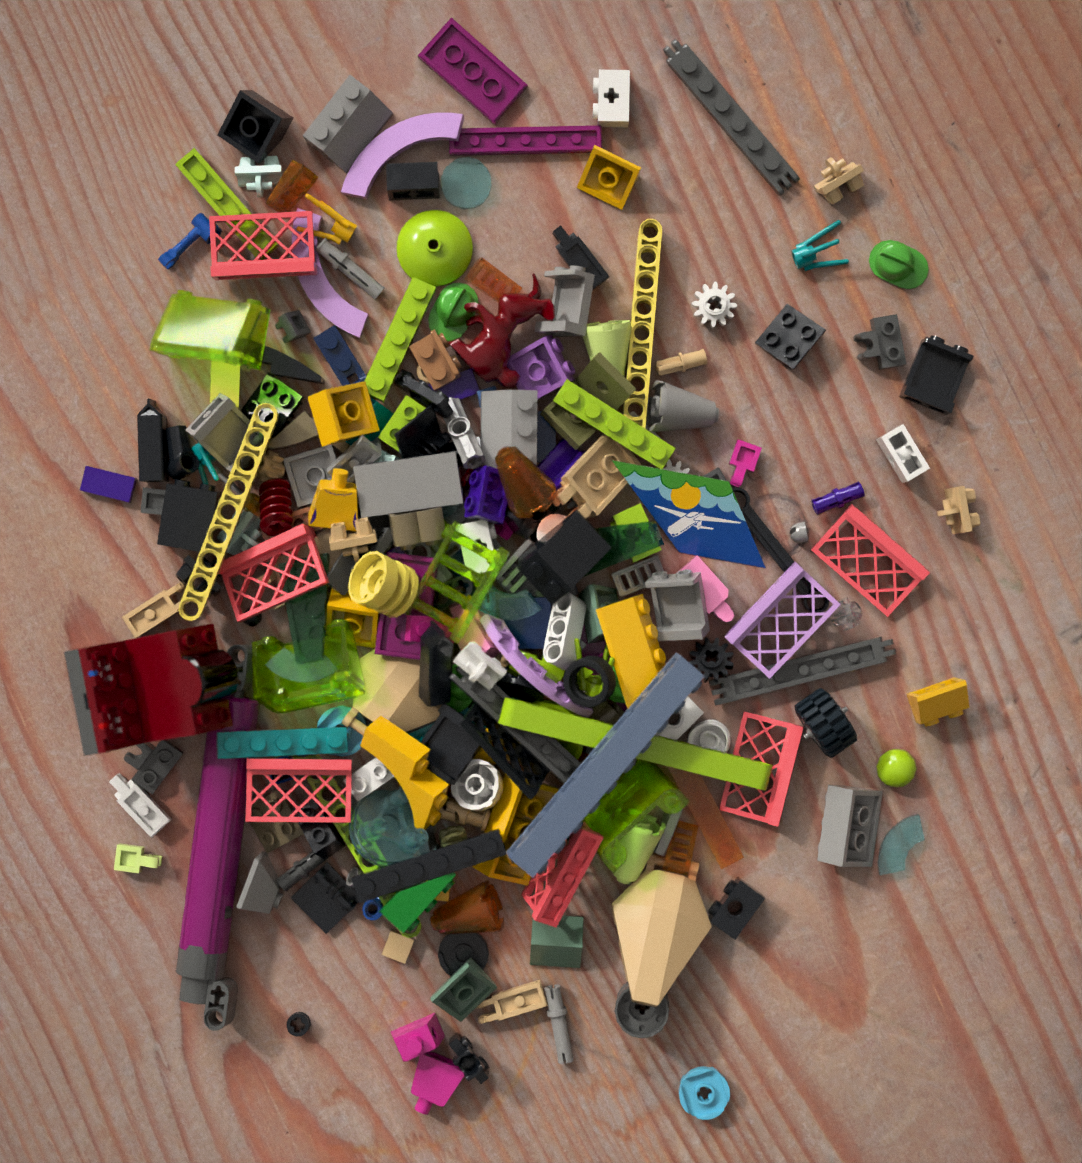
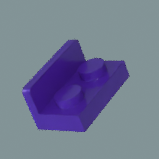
(486, 496)

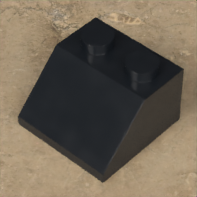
(254, 125)

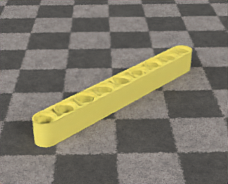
(648, 296)
(219, 521)

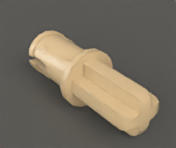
(681, 362)

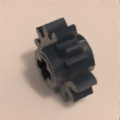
(711, 651)

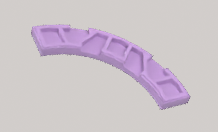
(395, 141)
(321, 292)
(528, 668)

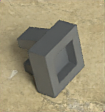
(294, 326)

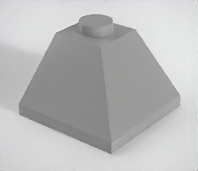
(261, 887)

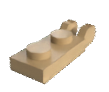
(153, 611)
(514, 1002)

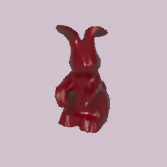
(492, 346)

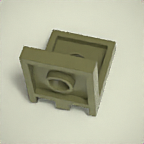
(601, 381)

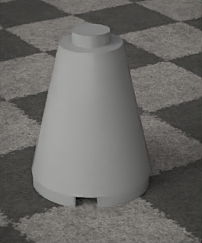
(678, 409)

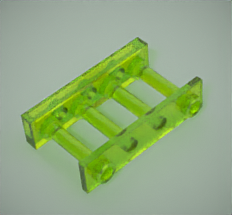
(481, 580)

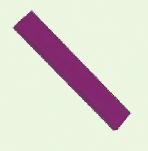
(526, 140)

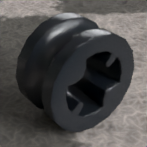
(304, 1019)

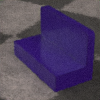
(560, 461)

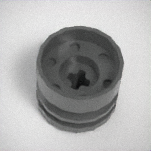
(640, 1022)

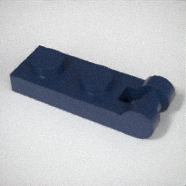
(339, 356)

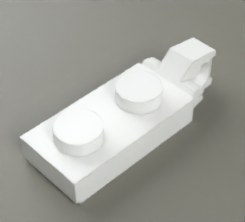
(139, 805)

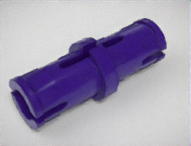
(837, 498)

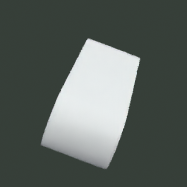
(563, 627)

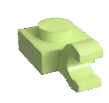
(132, 858)

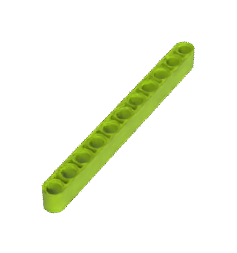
(661, 751)

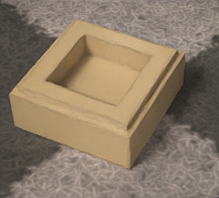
(398, 946)

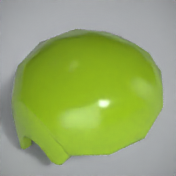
(896, 768)

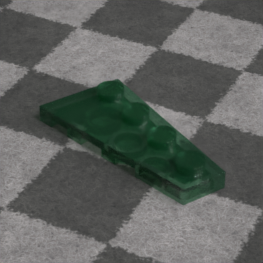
(627, 542)
(307, 613)

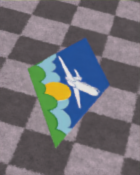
(694, 513)

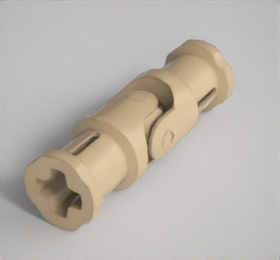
(463, 816)

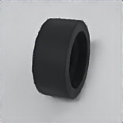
(576, 694)

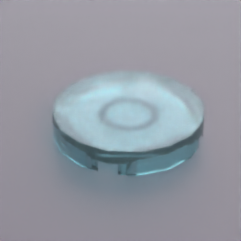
(466, 183)

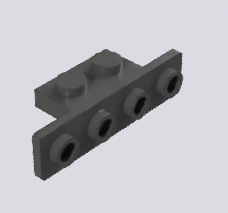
(341, 570)

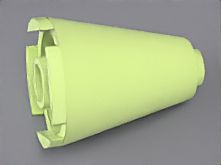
(610, 340)
(640, 844)

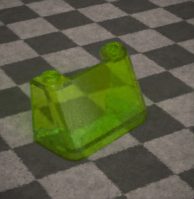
(212, 330)
(289, 696)
(628, 804)

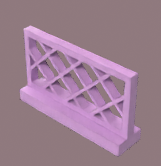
(765, 604)

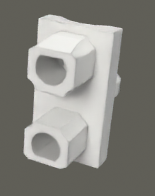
(479, 665)

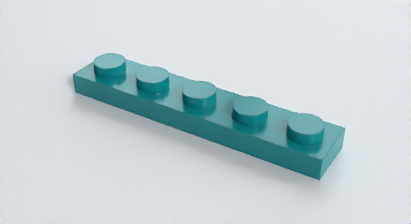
(281, 742)

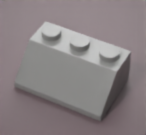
(347, 123)
(508, 420)
(849, 826)

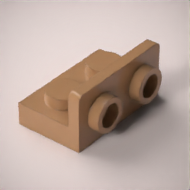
(435, 361)

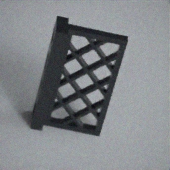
(516, 753)

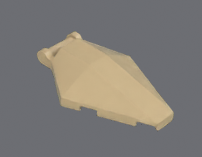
(391, 693)
(658, 929)

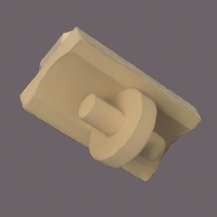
(849, 175)
(957, 510)
(364, 535)

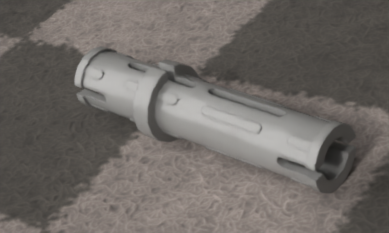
(349, 268)
(559, 1025)

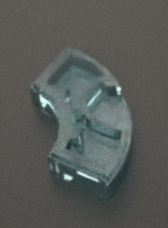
(509, 605)
(285, 666)
(898, 843)

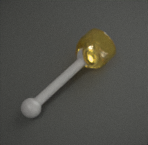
(252, 503)

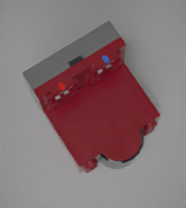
(151, 688)

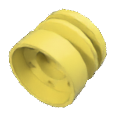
(383, 584)

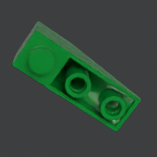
(409, 903)

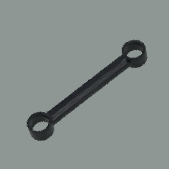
(775, 549)

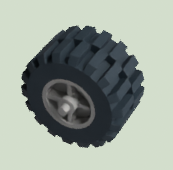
(825, 722)

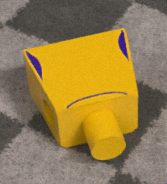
(334, 502)

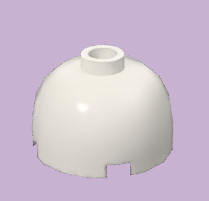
(478, 786)

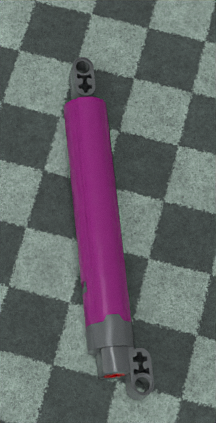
(216, 864)

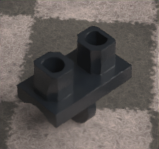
(185, 572)

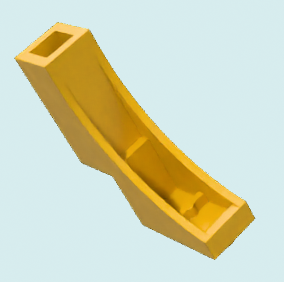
(408, 763)

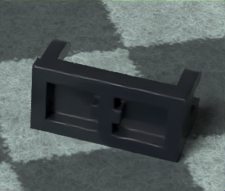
(412, 181)

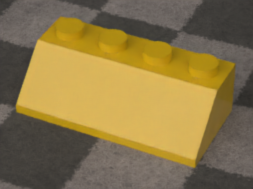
(632, 643)
(512, 816)

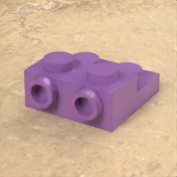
(542, 366)

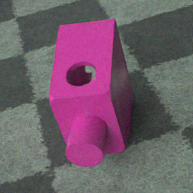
(417, 1037)
(434, 1081)

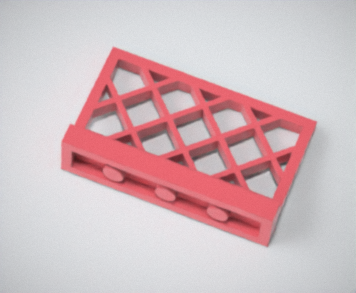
(262, 268)
(884, 543)
(267, 551)
(298, 767)
(783, 773)
(564, 879)

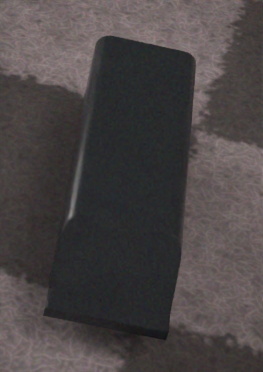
(152, 444)
(435, 666)

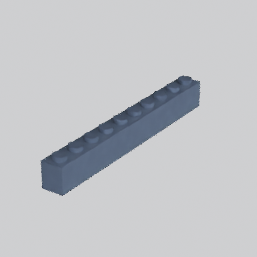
(604, 765)

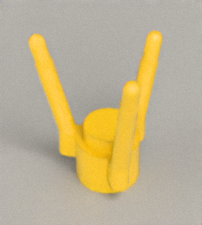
(342, 227)

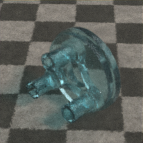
(385, 828)

